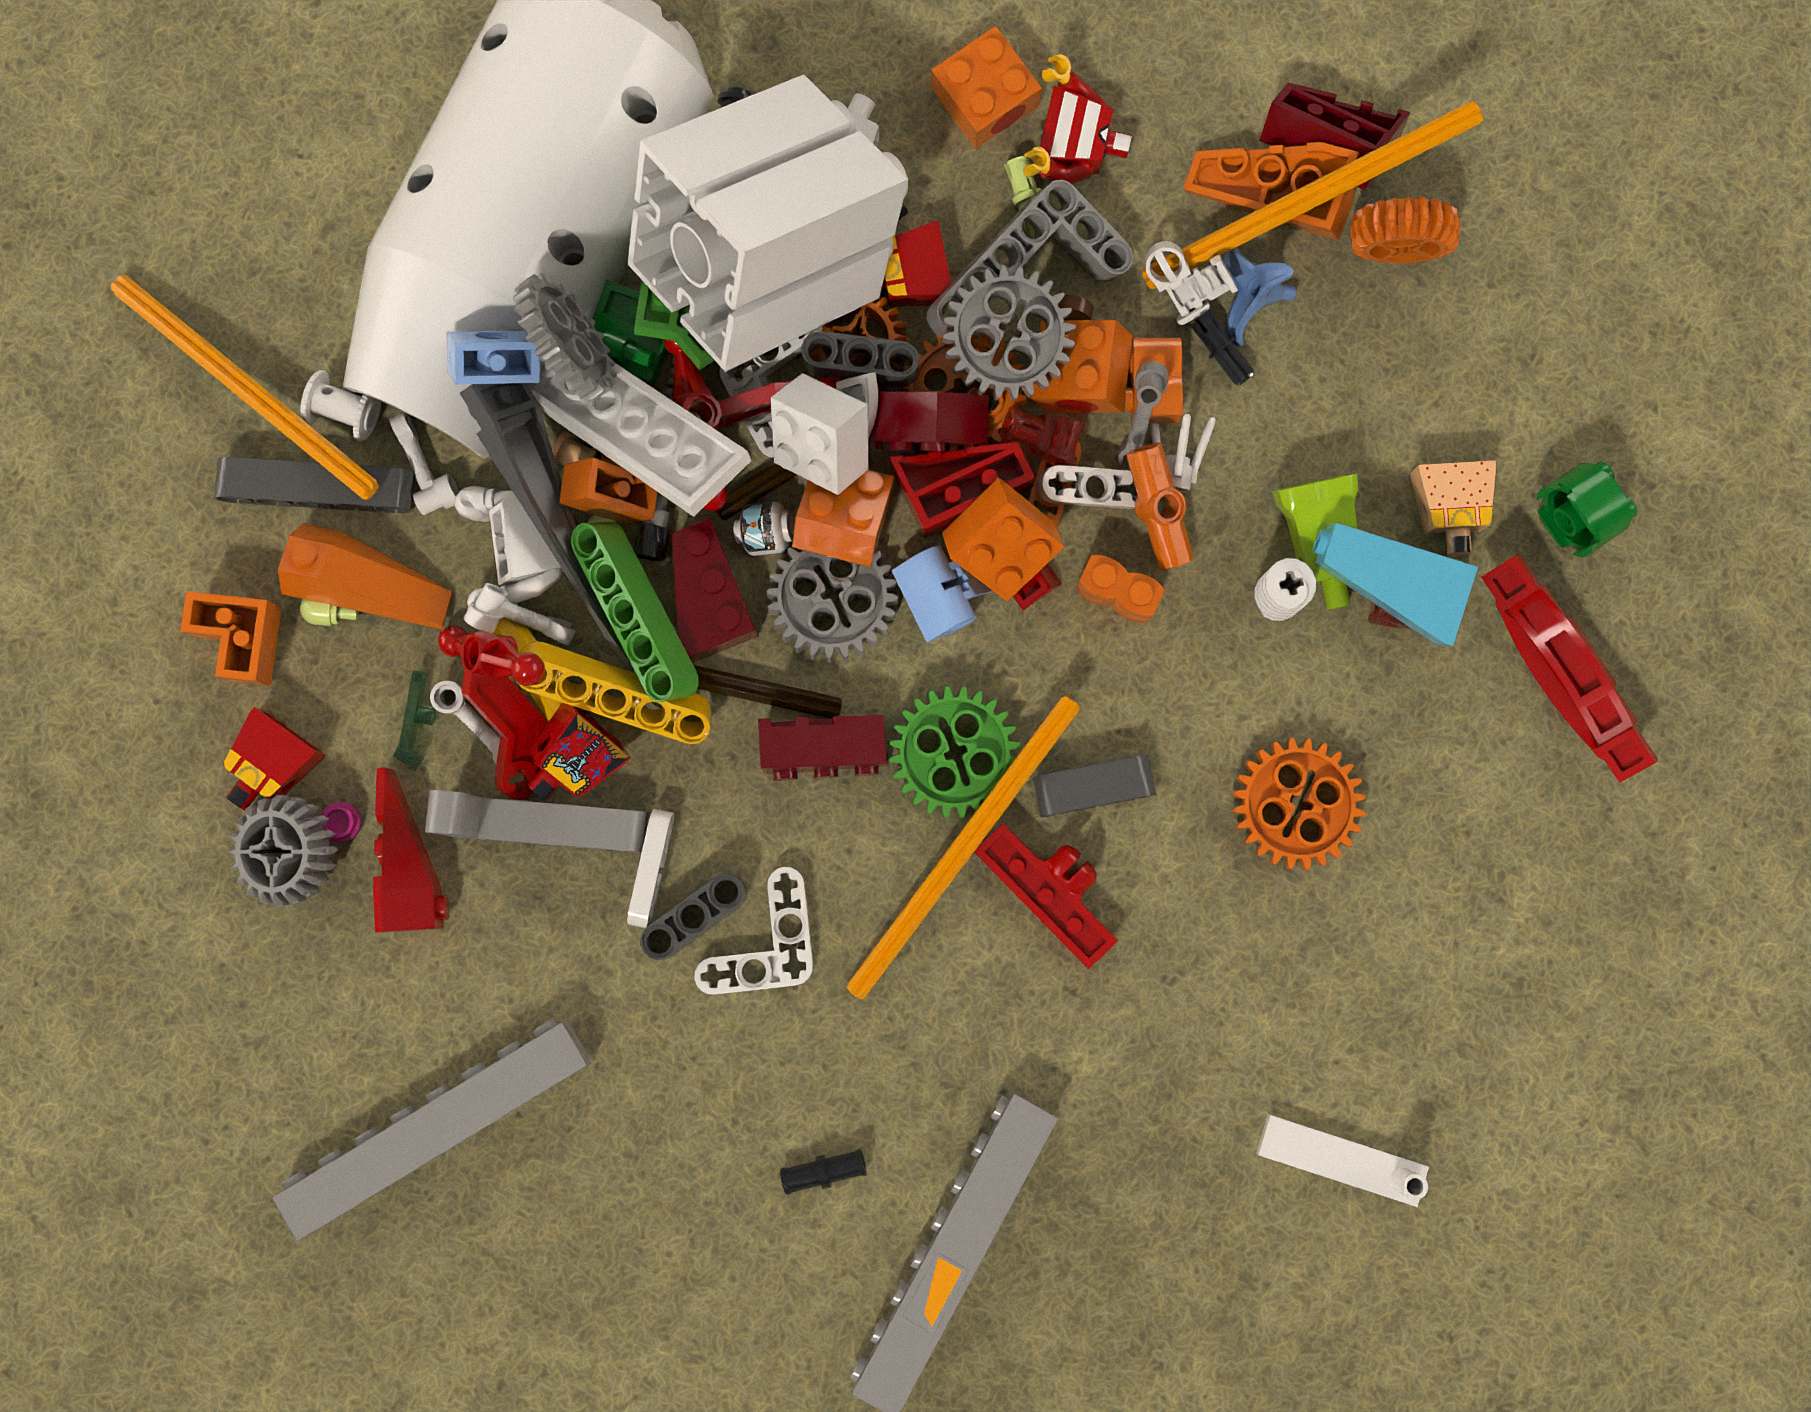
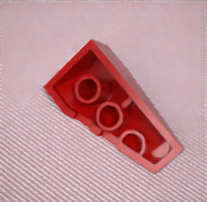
(408, 890)

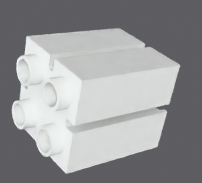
(764, 219)

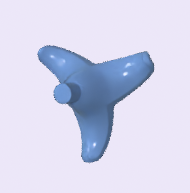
(1257, 288)

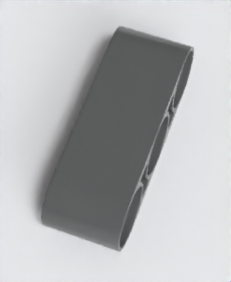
(845, 346)
(1094, 785)
(674, 922)

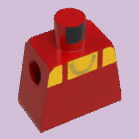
(917, 267)
(268, 759)

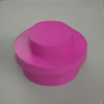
(343, 820)

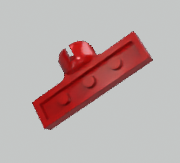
(1050, 891)

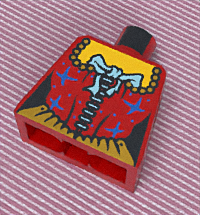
(574, 753)

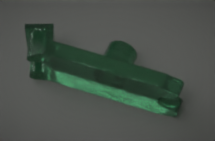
(414, 715)

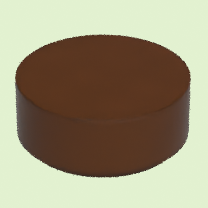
(1081, 307)

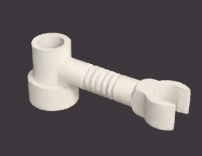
(433, 492)
(492, 607)
(465, 714)

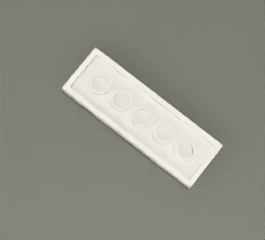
(647, 437)

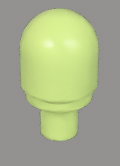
(325, 614)

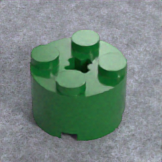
(1585, 508)

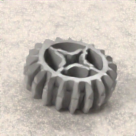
(278, 875)

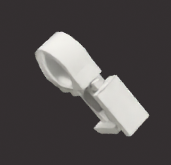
(1187, 290)

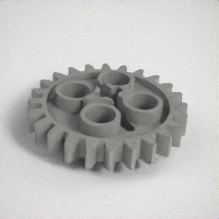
(975, 318)
(564, 337)
(799, 611)

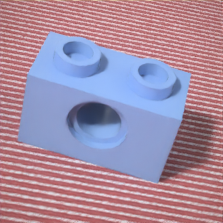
(491, 357)

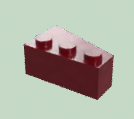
(1313, 115)
(929, 420)
(707, 595)
(822, 746)

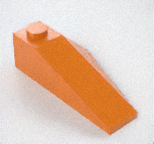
(1264, 175)
(349, 574)

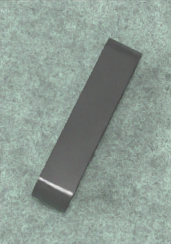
(307, 485)

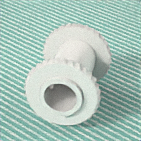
(339, 405)

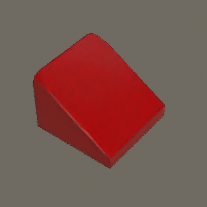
(1037, 587)

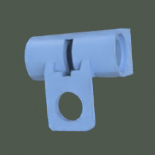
(938, 592)

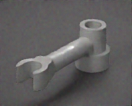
(1150, 384)

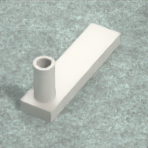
(1343, 1160)

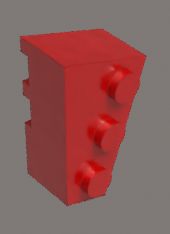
(947, 483)

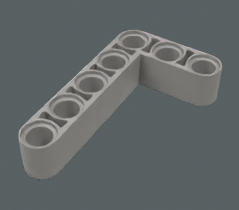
(1045, 222)
(534, 822)

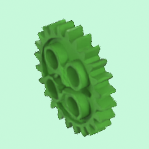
(919, 766)

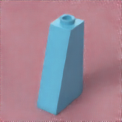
(1405, 581)

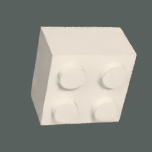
(820, 433)

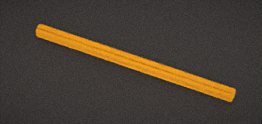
(1325, 188)
(245, 387)
(963, 847)

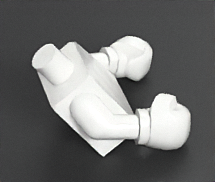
(520, 552)

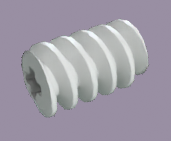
(1285, 589)

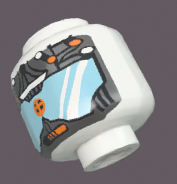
(764, 528)

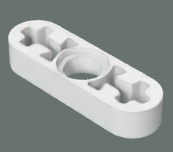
(1066, 496)
(651, 859)

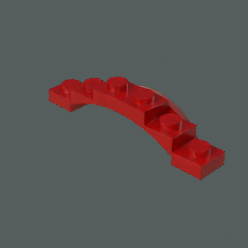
(1568, 669)

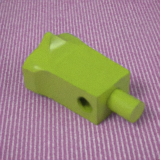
(1310, 509)

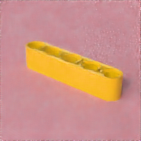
(627, 708)

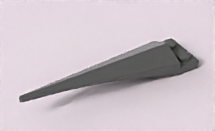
(521, 449)

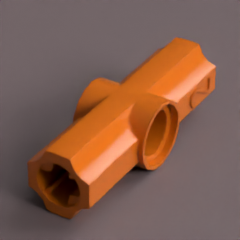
(1168, 528)

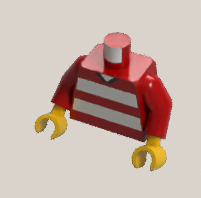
(1074, 129)

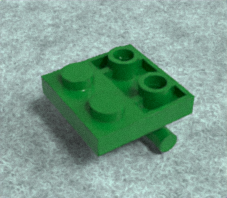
(616, 321)

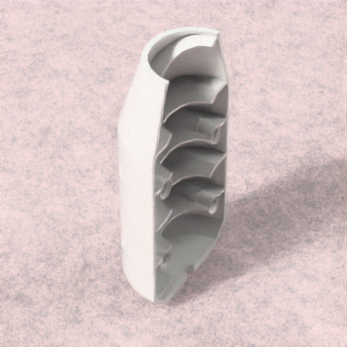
(515, 182)

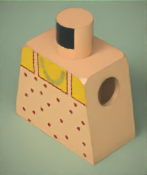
(1455, 500)

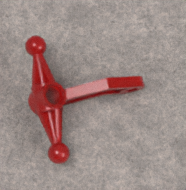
(693, 395)
(487, 686)

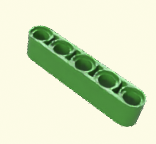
(634, 611)

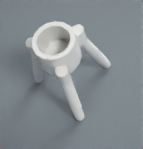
(1180, 469)

